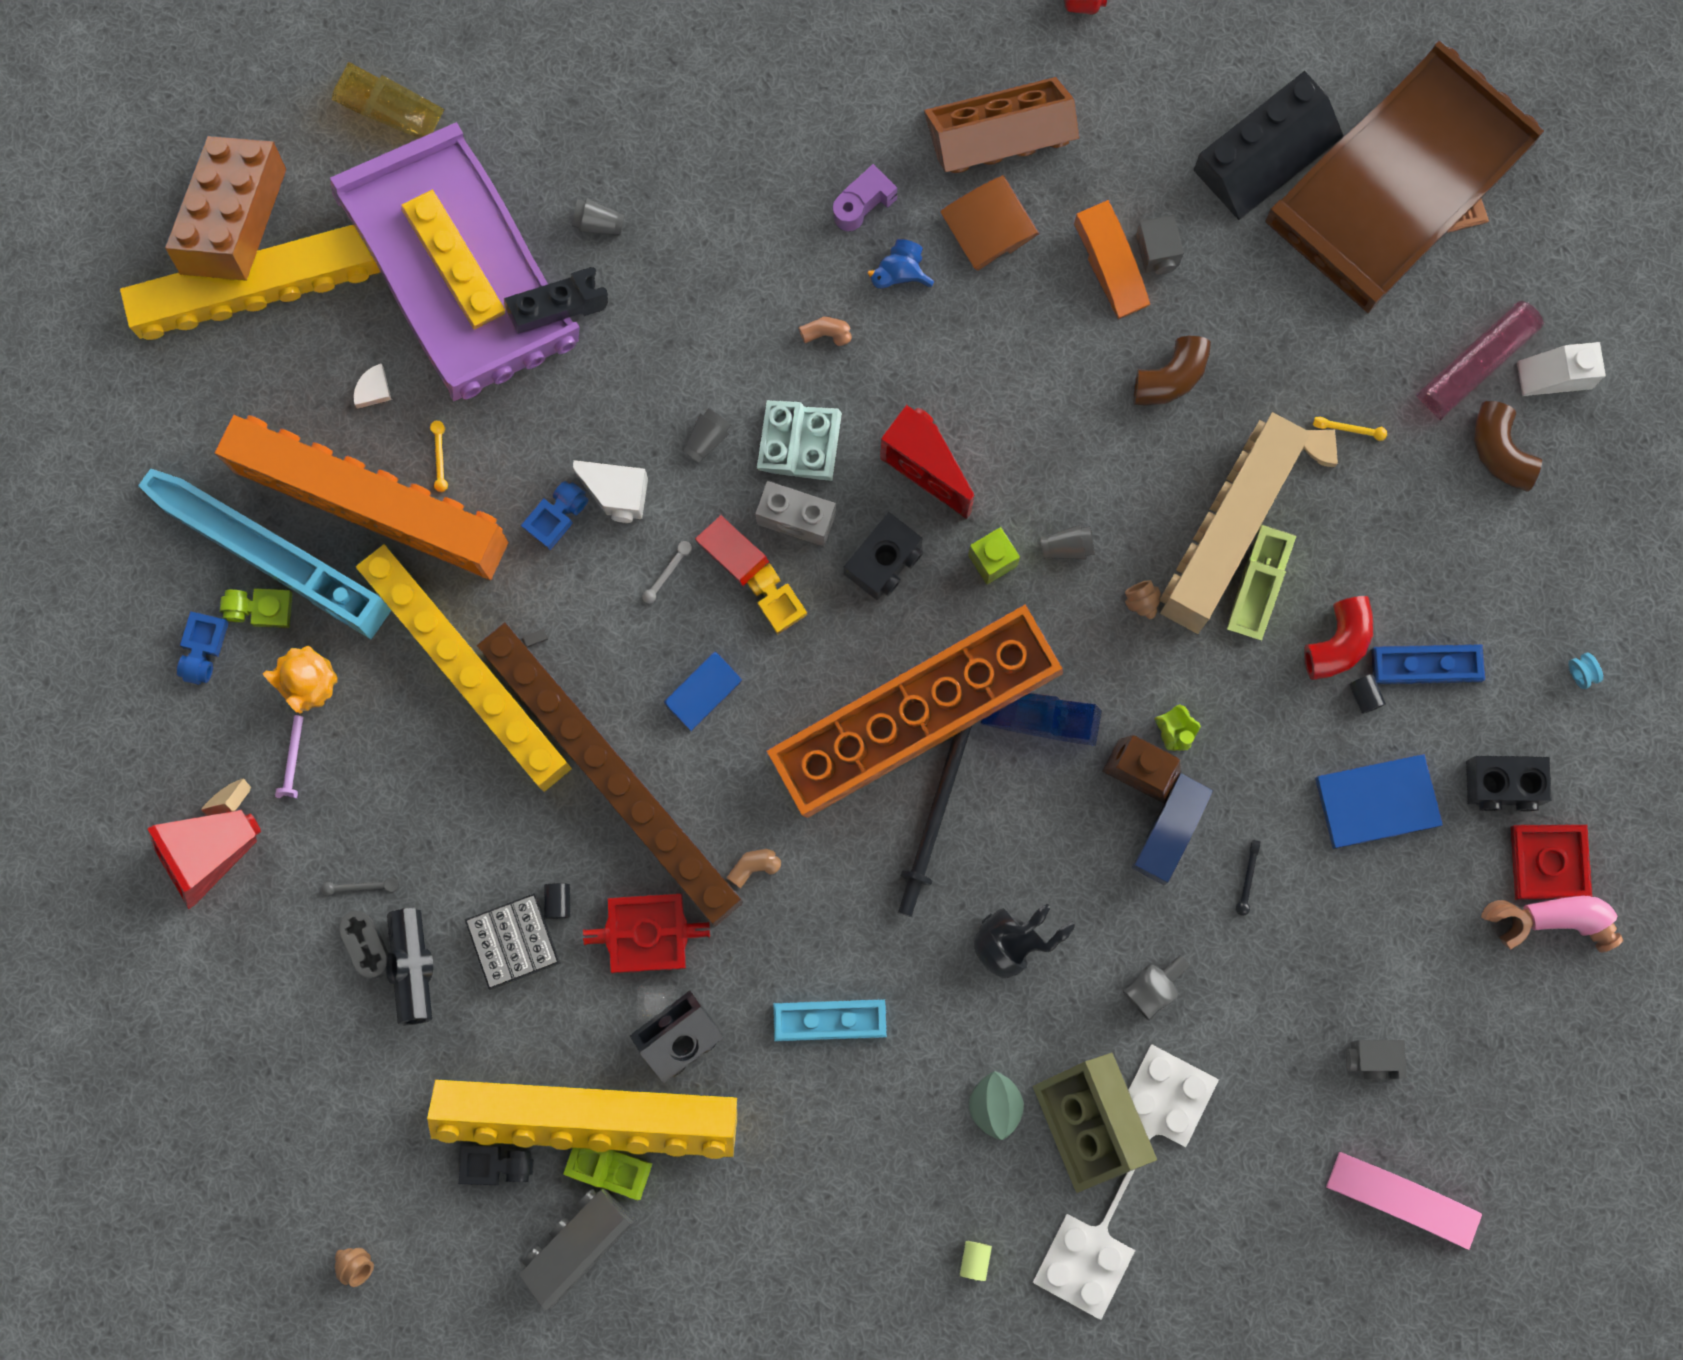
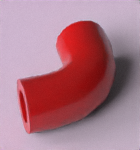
(1347, 645)

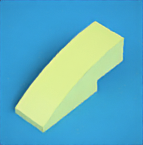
(1261, 582)

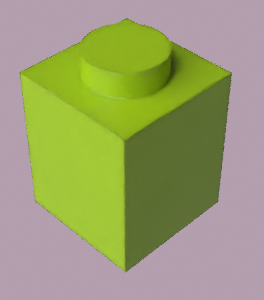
(993, 555)

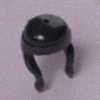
(1007, 941)

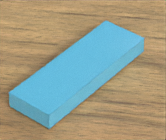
(829, 1020)

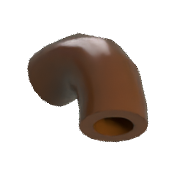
(1177, 377)

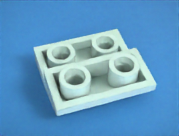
(799, 440)

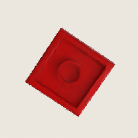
(1550, 861)

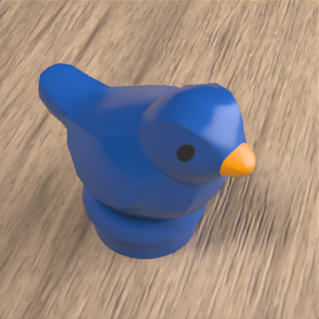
(900, 266)

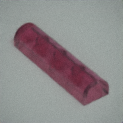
(1481, 359)

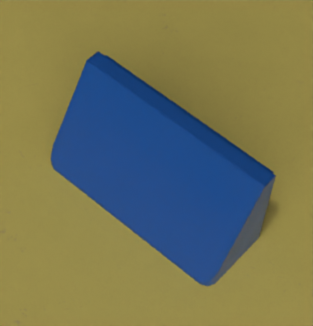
(702, 691)

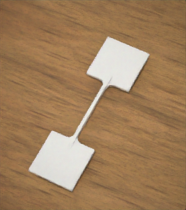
(1084, 1259)

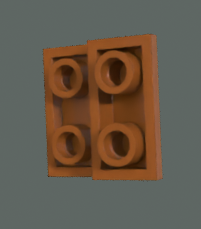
(989, 222)

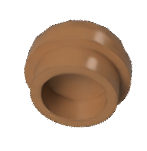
(1143, 599)
(353, 1266)

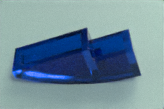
(1049, 718)

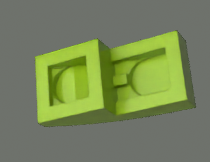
(609, 1171)

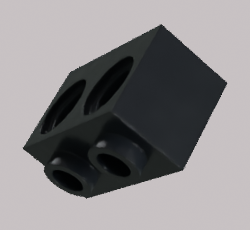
(1507, 775)

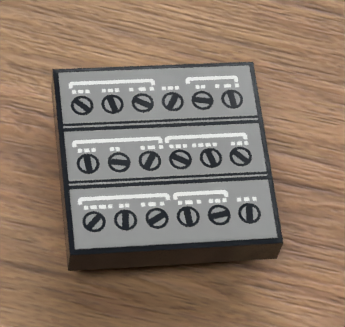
(512, 941)

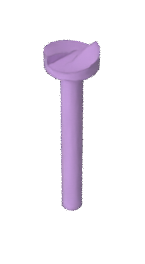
(291, 760)

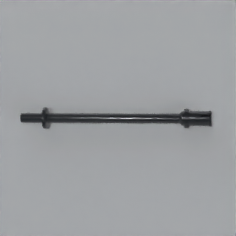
(916, 876)

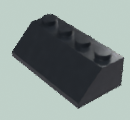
(1270, 146)

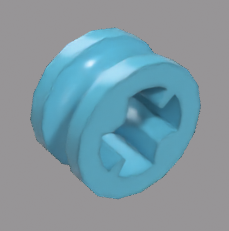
(1585, 670)

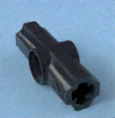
(409, 966)

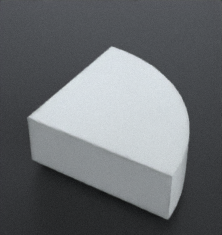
(372, 388)

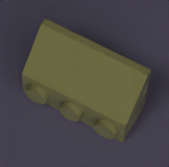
(1094, 1122)

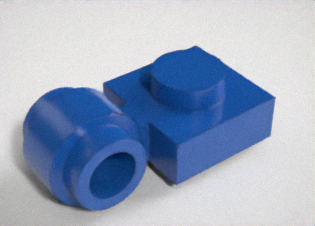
(548, 521)
(202, 636)

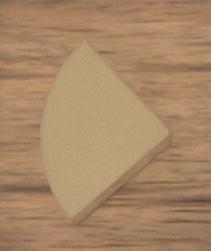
(1322, 447)
(227, 799)

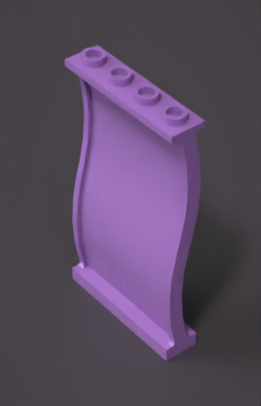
(446, 164)

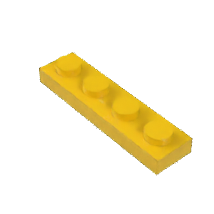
(453, 259)

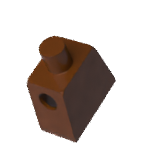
(1143, 767)

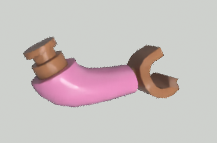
(1583, 913)

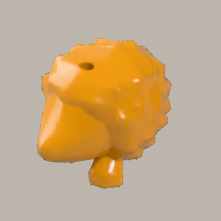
(303, 678)

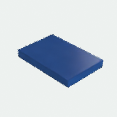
(1378, 801)

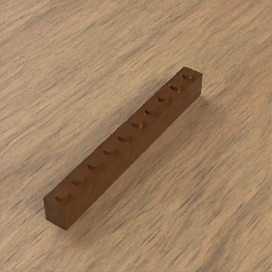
(610, 774)

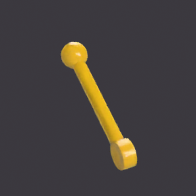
(438, 429)
(1379, 433)

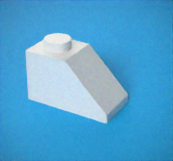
(1562, 370)
(615, 488)

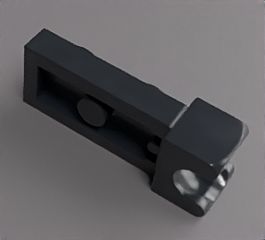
(556, 301)

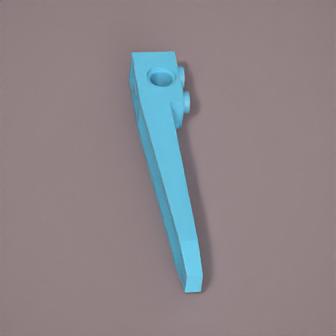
(268, 552)

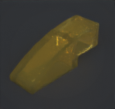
(386, 102)

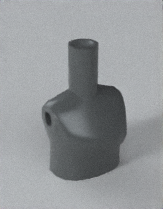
(1155, 987)

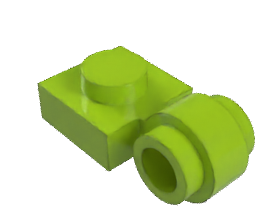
(267, 609)

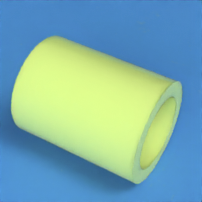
(975, 1260)

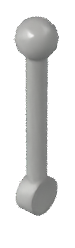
(684, 549)

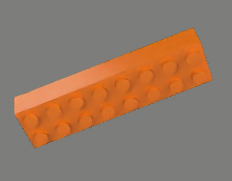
(363, 496)
(915, 711)

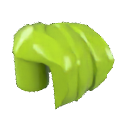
(1177, 728)

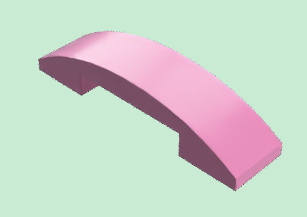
(1404, 1200)

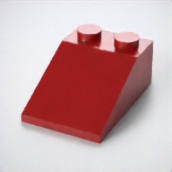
(921, 454)

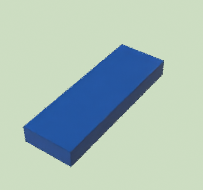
(1428, 664)

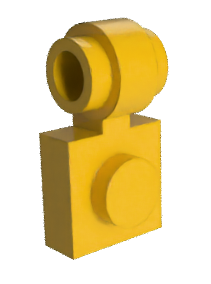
(781, 605)

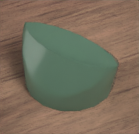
(996, 1105)

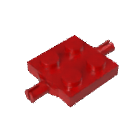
(646, 933)

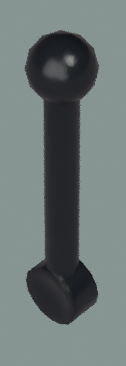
(1243, 907)

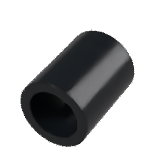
(1367, 694)
(557, 901)

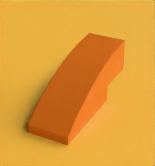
(1112, 259)

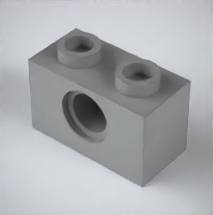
(795, 513)

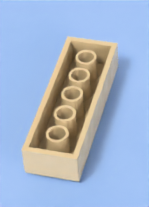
(1237, 517)

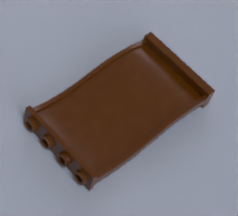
(1404, 176)

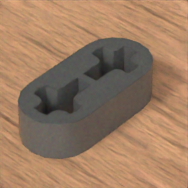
(356, 948)

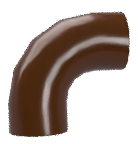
(1498, 450)

